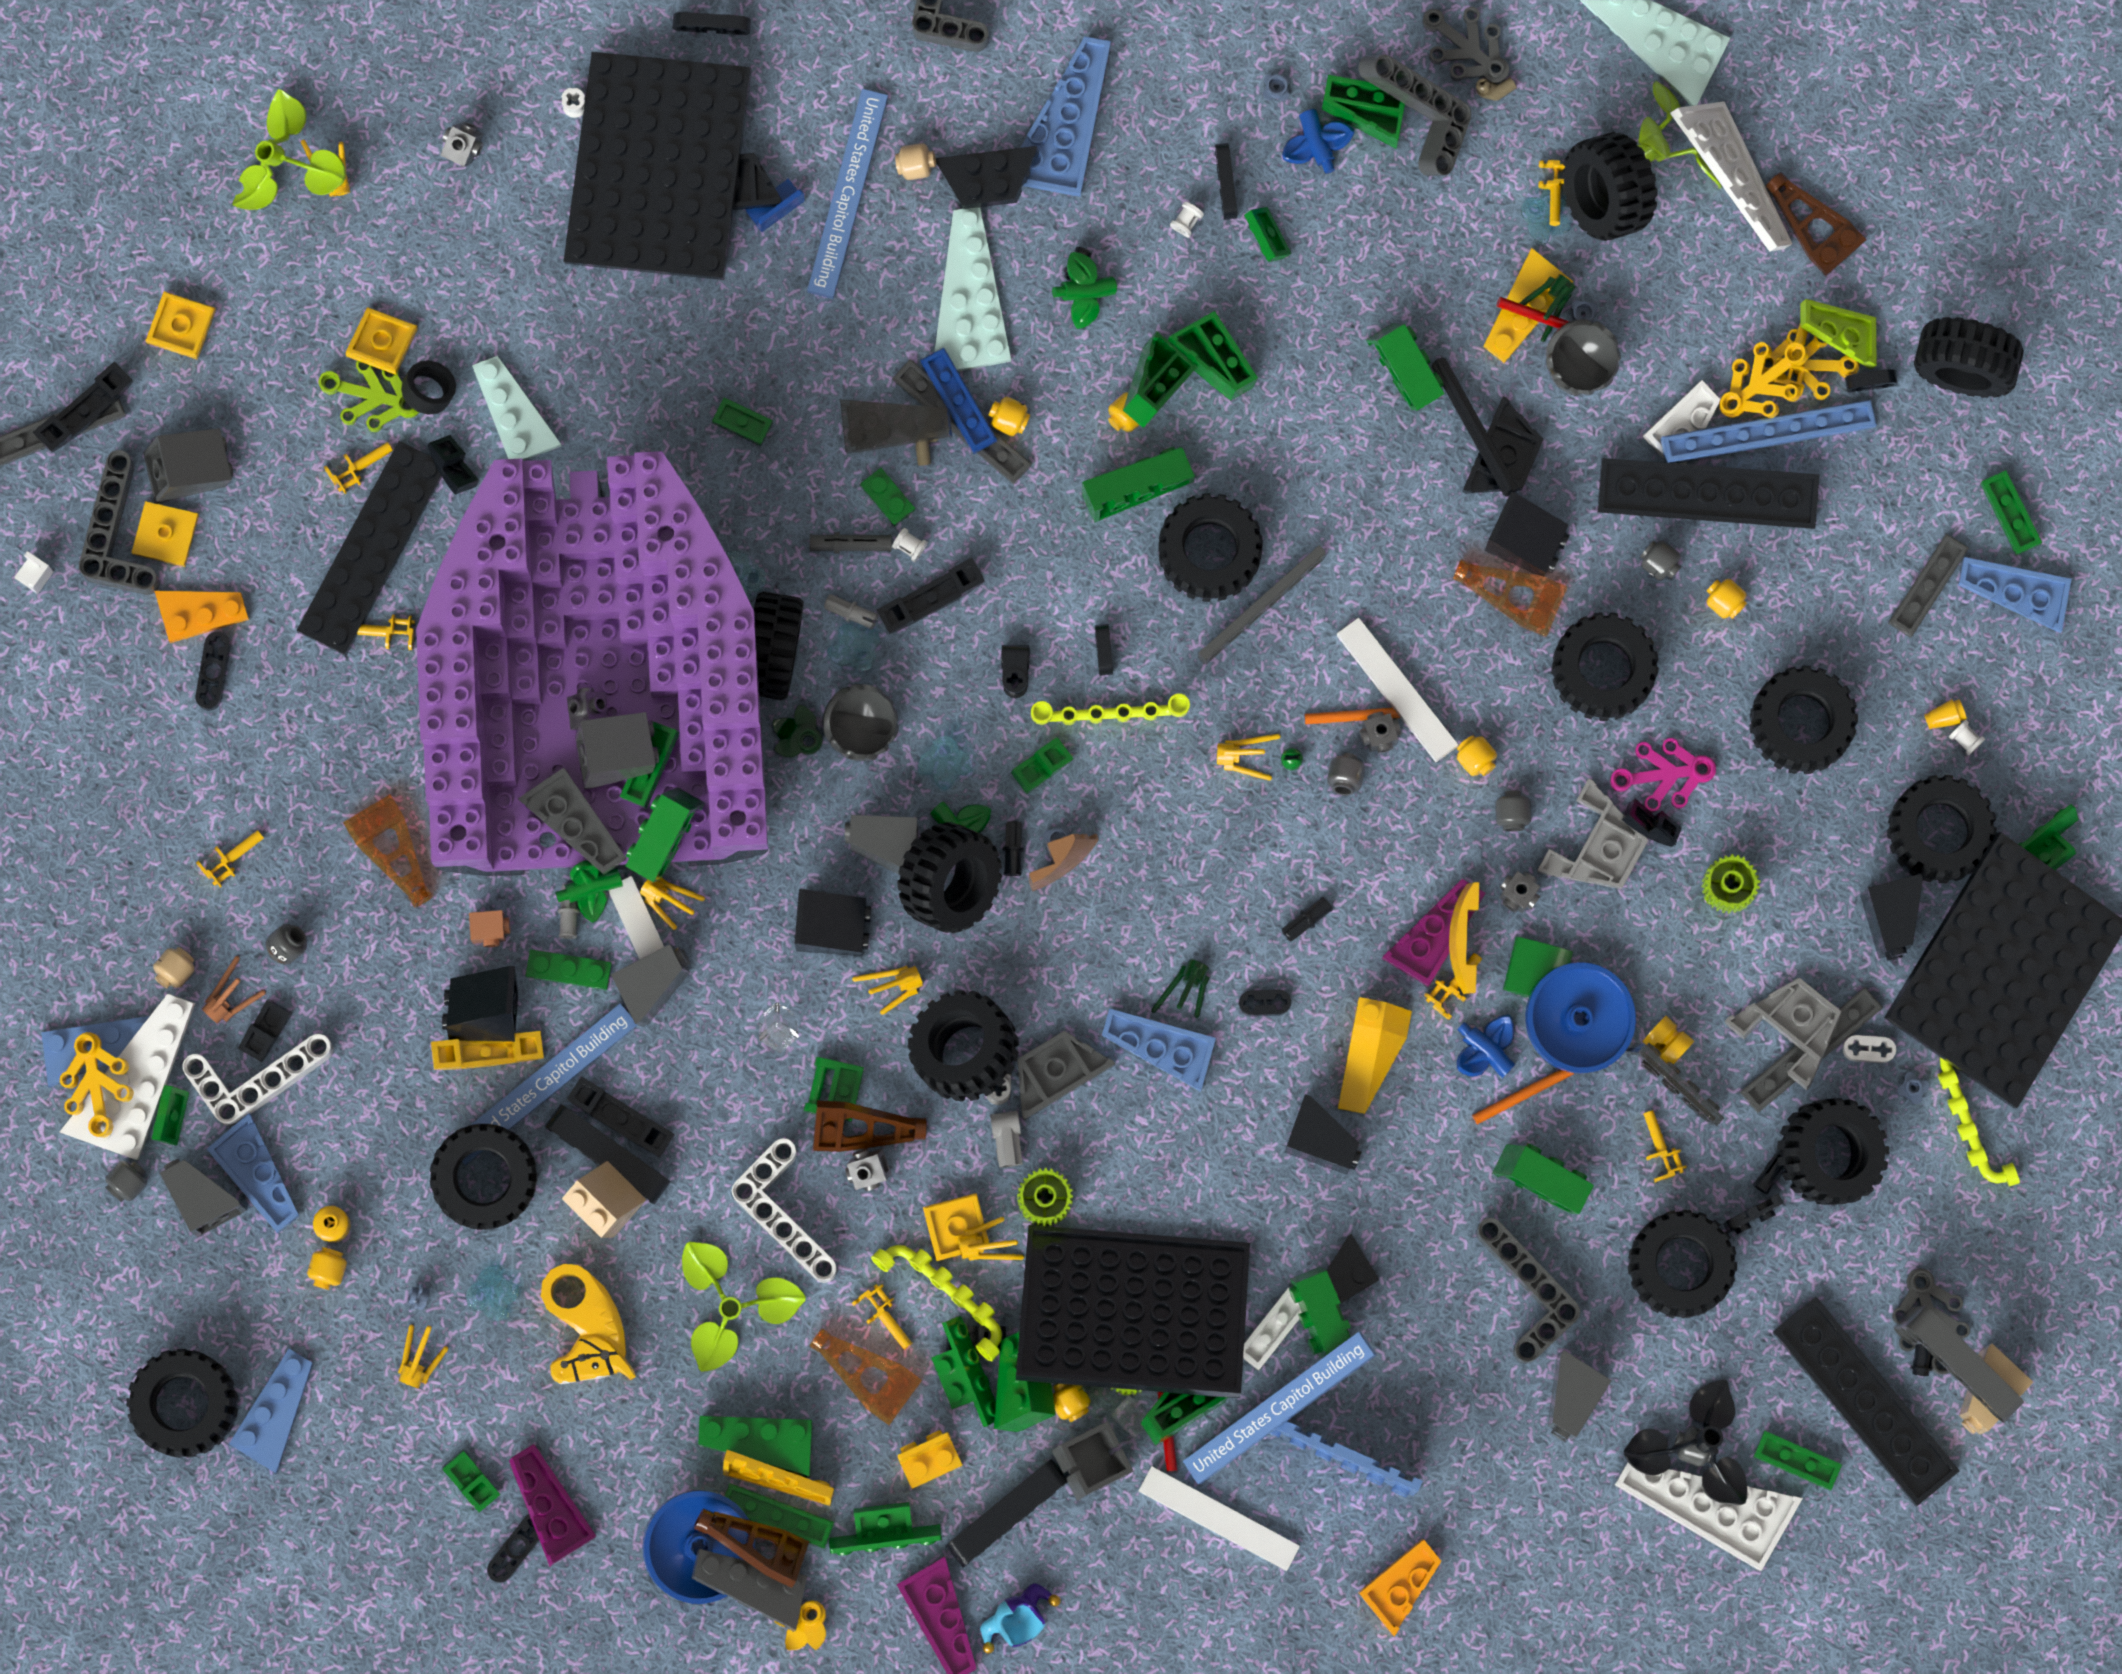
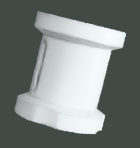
(573, 110)
(1186, 219)
(909, 544)
(1967, 738)

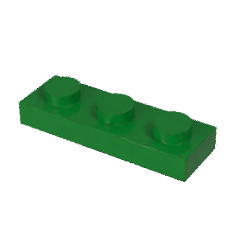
(2011, 513)
(641, 788)
(568, 969)
(1797, 1460)

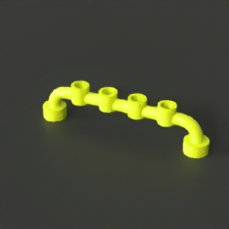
(1177, 706)
(1968, 1130)
(941, 1280)

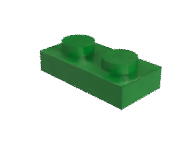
(1267, 234)
(742, 421)
(887, 497)
(170, 1115)

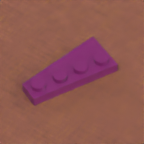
(1427, 943)
(551, 1509)
(937, 1611)

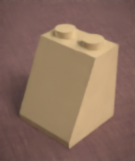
(604, 1200)
(1974, 1414)

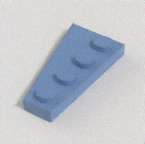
(2024, 591)
(1167, 1047)
(60, 1050)
(252, 1169)
(271, 1418)

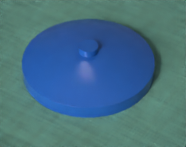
(1580, 1017)
(673, 1543)

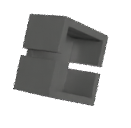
(1089, 1461)

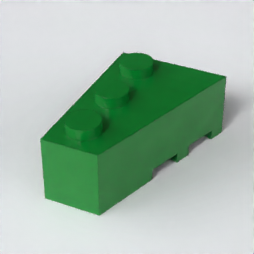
(1216, 355)
(1407, 365)
(1156, 378)
(1544, 1177)
(1019, 1402)
(1176, 1412)

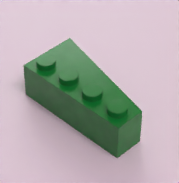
(767, 1440)

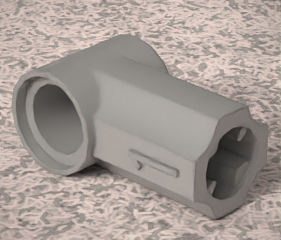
(1006, 1132)

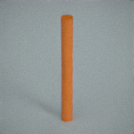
(1346, 716)
(1520, 1095)

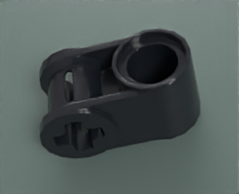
(1015, 666)

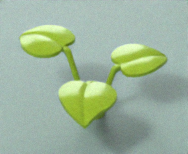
(1653, 141)
(324, 172)
(714, 1344)

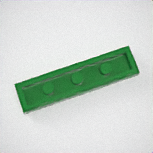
(780, 1515)

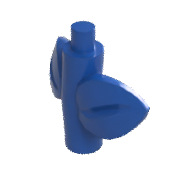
(1317, 141)
(1486, 1047)

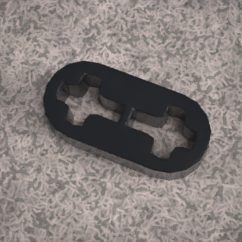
(1871, 380)
(1103, 649)
(1264, 1010)

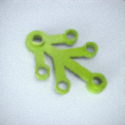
(375, 397)

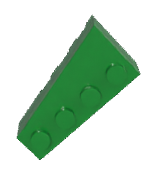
(1136, 483)

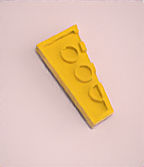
(1511, 328)
(774, 1478)

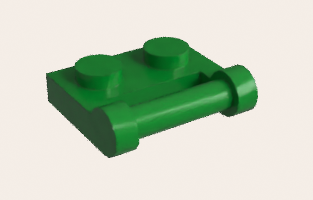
(844, 1085)

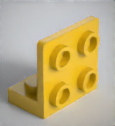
(929, 1459)

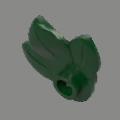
(794, 731)

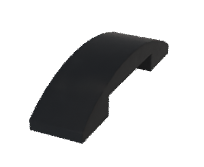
(85, 409)
(931, 597)
(620, 1117)

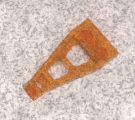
(1544, 604)
(376, 820)
(893, 1394)

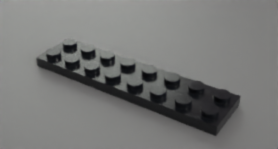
(1708, 493)
(371, 549)
(1866, 1401)

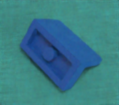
(768, 216)

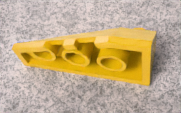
(1374, 1045)

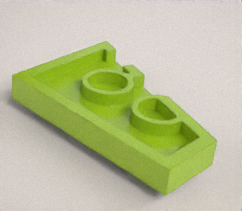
(1842, 329)

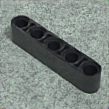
(601, 1148)
(1007, 1513)

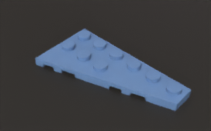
(1068, 122)
(1351, 1460)

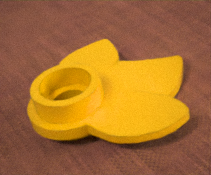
(807, 1630)

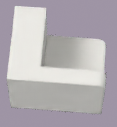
(34, 573)

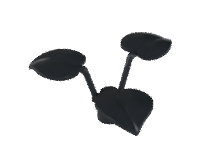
(1715, 1407)

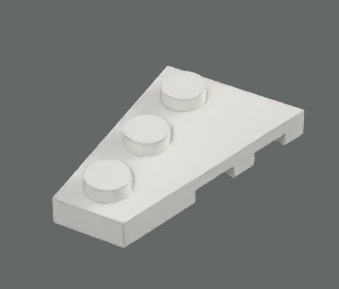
(1687, 415)

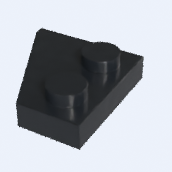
(1762, 1211)
(1350, 1270)

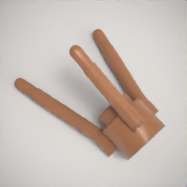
(217, 1006)

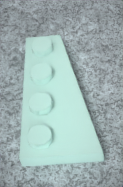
(515, 417)

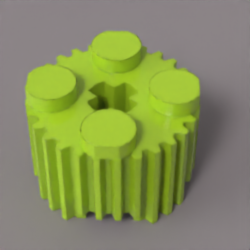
(1743, 877)
(1057, 1187)

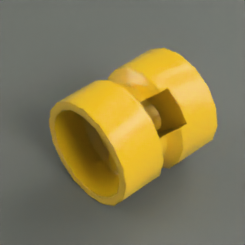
(1668, 1040)

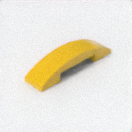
(1464, 974)
(477, 1054)

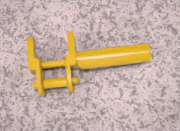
(1555, 189)
(1800, 338)
(358, 465)
(376, 630)
(230, 857)
(1453, 987)
(1661, 1147)
(885, 1316)

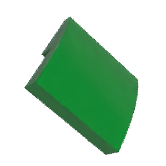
(1530, 962)

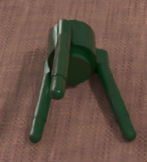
(1560, 291)
(1193, 975)

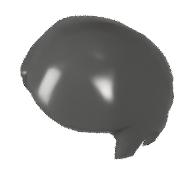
(1582, 357)
(860, 722)

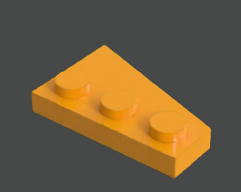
(196, 613)
(1400, 1584)

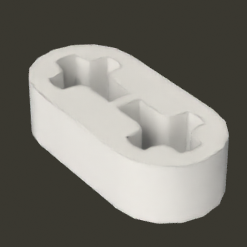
(1869, 1042)

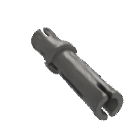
(850, 542)

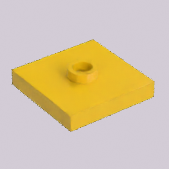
(180, 325)
(381, 341)
(165, 534)
(949, 1220)

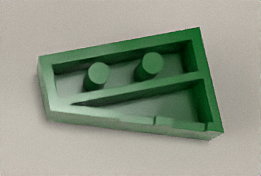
(1364, 108)
(662, 833)
(1319, 1311)

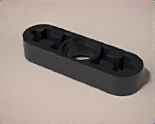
(711, 22)
(1225, 175)
(216, 691)
(497, 1559)

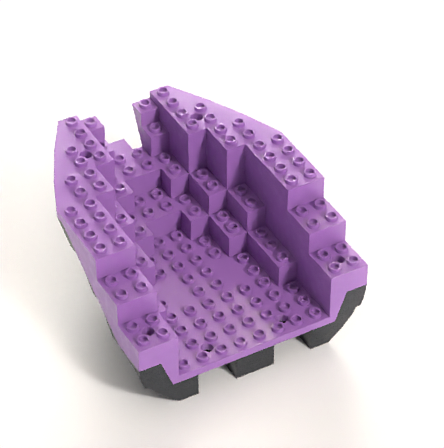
(570, 599)

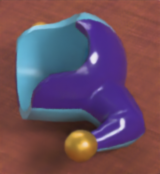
(1017, 1609)

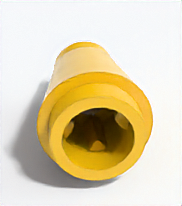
(1945, 715)

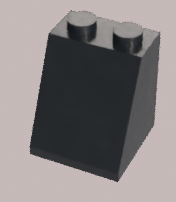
(1527, 536)
(1893, 915)
(831, 923)
(482, 1006)
(1322, 1139)

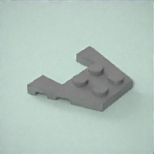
(1607, 853)
(1798, 1015)

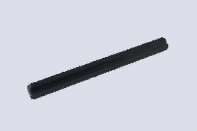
(1475, 427)

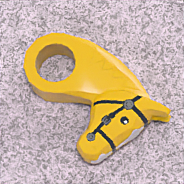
(602, 1340)

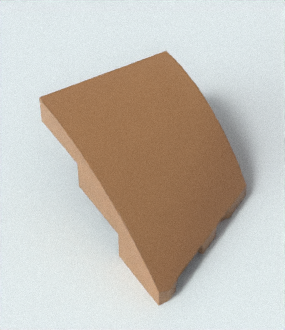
(1065, 855)

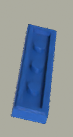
(958, 400)

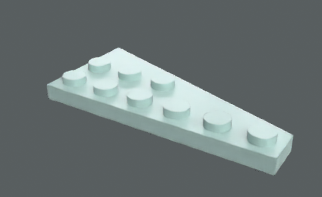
(1666, 41)
(970, 307)

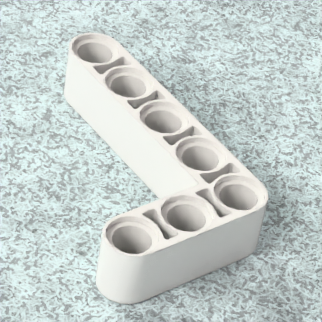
(258, 1082)
(778, 1216)

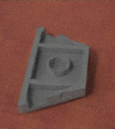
(1056, 1071)

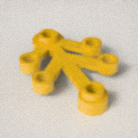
(1813, 365)
(1761, 382)
(93, 1081)

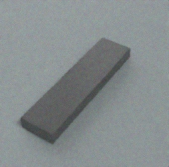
(1928, 585)

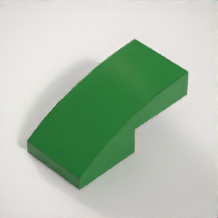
(1042, 765)
(471, 1481)

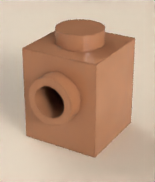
(489, 928)

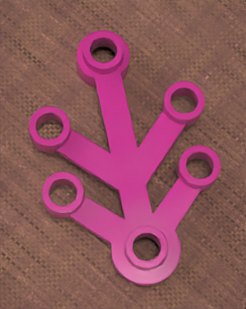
(1667, 773)

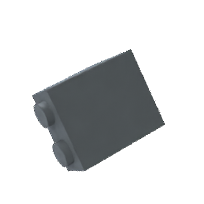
(187, 464)
(615, 749)
(881, 838)
(651, 982)
(199, 1198)
(1574, 1395)

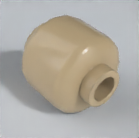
(915, 161)
(173, 968)

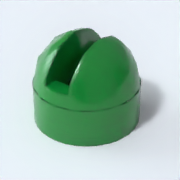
(1291, 764)

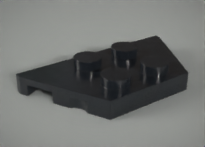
(988, 176)
(754, 186)
(1516, 445)

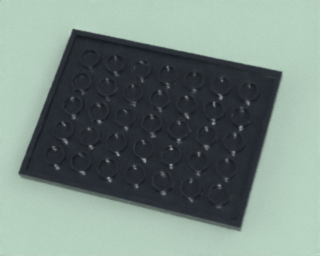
(657, 165)
(2006, 970)
(1133, 1311)

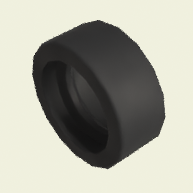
(419, 401)

